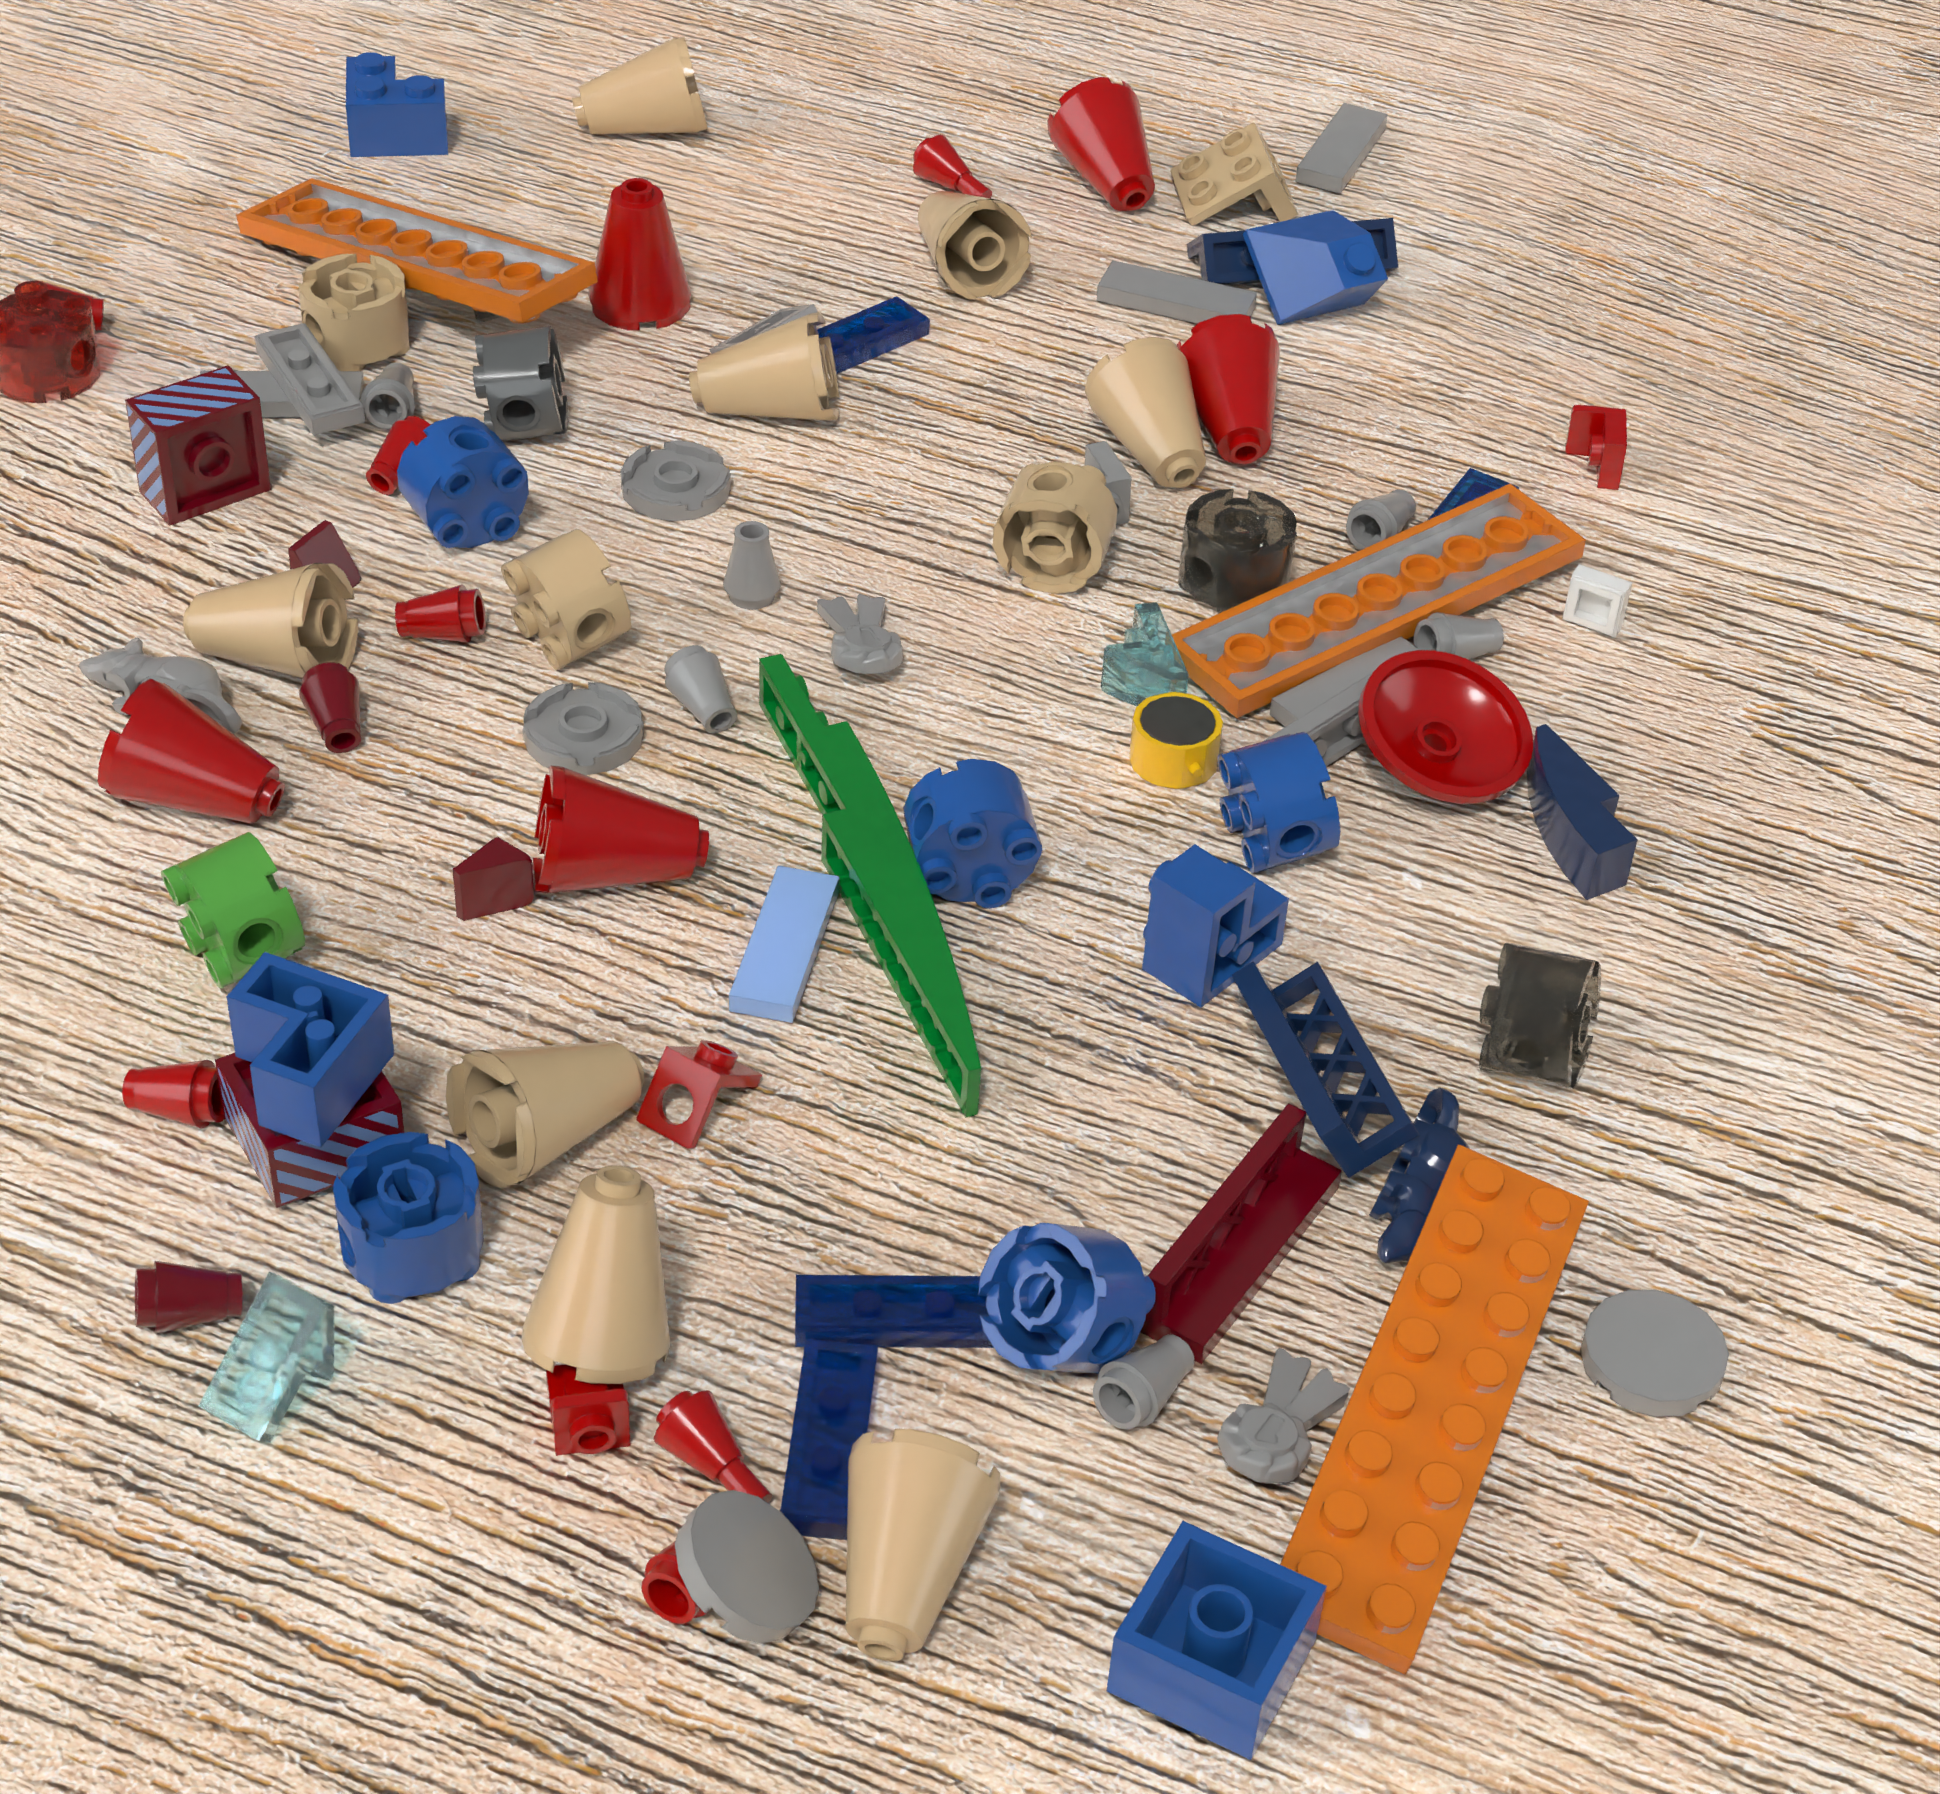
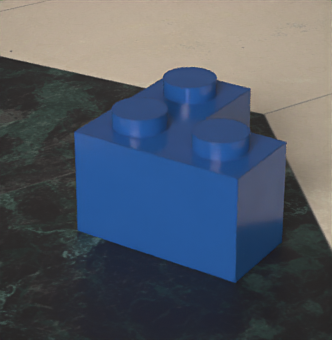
(393, 114)
(1208, 924)
(309, 1043)

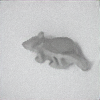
(189, 676)

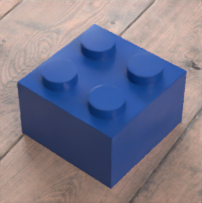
(1215, 1639)

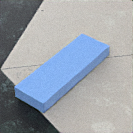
(784, 944)

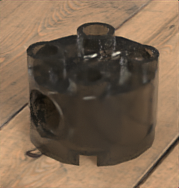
(1236, 547)
(1540, 1015)

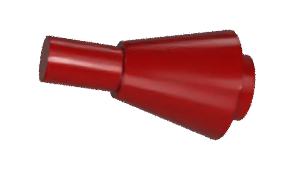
(940, 163)
(699, 1436)

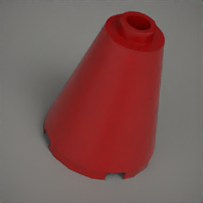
(1105, 141)
(639, 261)
(1234, 383)
(186, 760)
(610, 836)

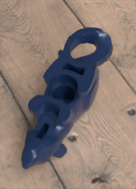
(1417, 1175)

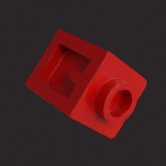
(1601, 437)
(586, 1414)

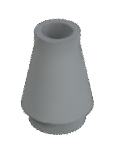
(389, 396)
(1379, 518)
(751, 570)
(1459, 635)
(700, 686)
(1140, 1383)

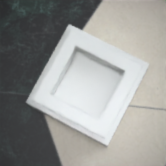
(1597, 600)

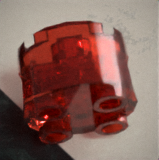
(46, 344)

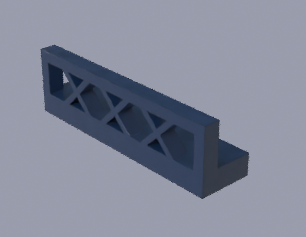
(1228, 261)
(1304, 1067)

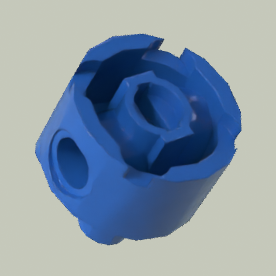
(464, 483)
(1278, 801)
(972, 832)
(409, 1216)
(1063, 1298)

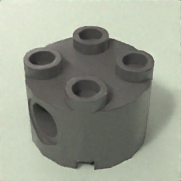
(522, 383)

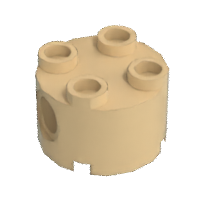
(356, 309)
(1055, 526)
(566, 598)

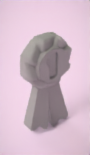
(859, 639)
(1271, 1439)

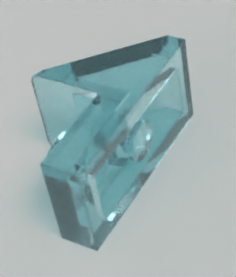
(1146, 660)
(276, 1346)

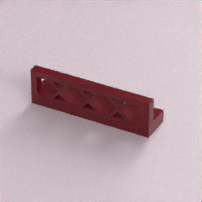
(1239, 1237)

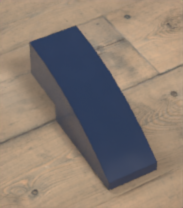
(1577, 817)

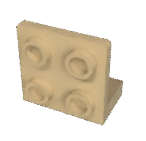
(1229, 173)

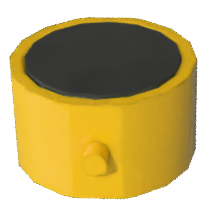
(1175, 740)

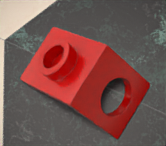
(703, 1073)

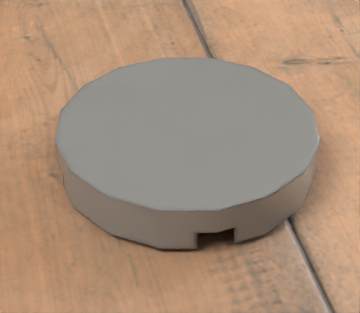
(675, 481)
(583, 728)
(1654, 1352)
(747, 1566)

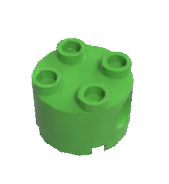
(234, 908)

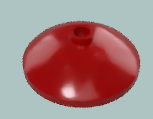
(1445, 726)

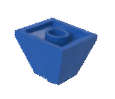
(1315, 265)

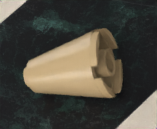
(644, 95)
(975, 242)
(771, 374)
(1151, 408)
(278, 620)
(537, 1102)
(603, 1285)
(908, 1534)

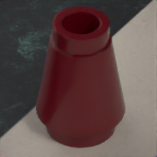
(333, 704)
(184, 1296)

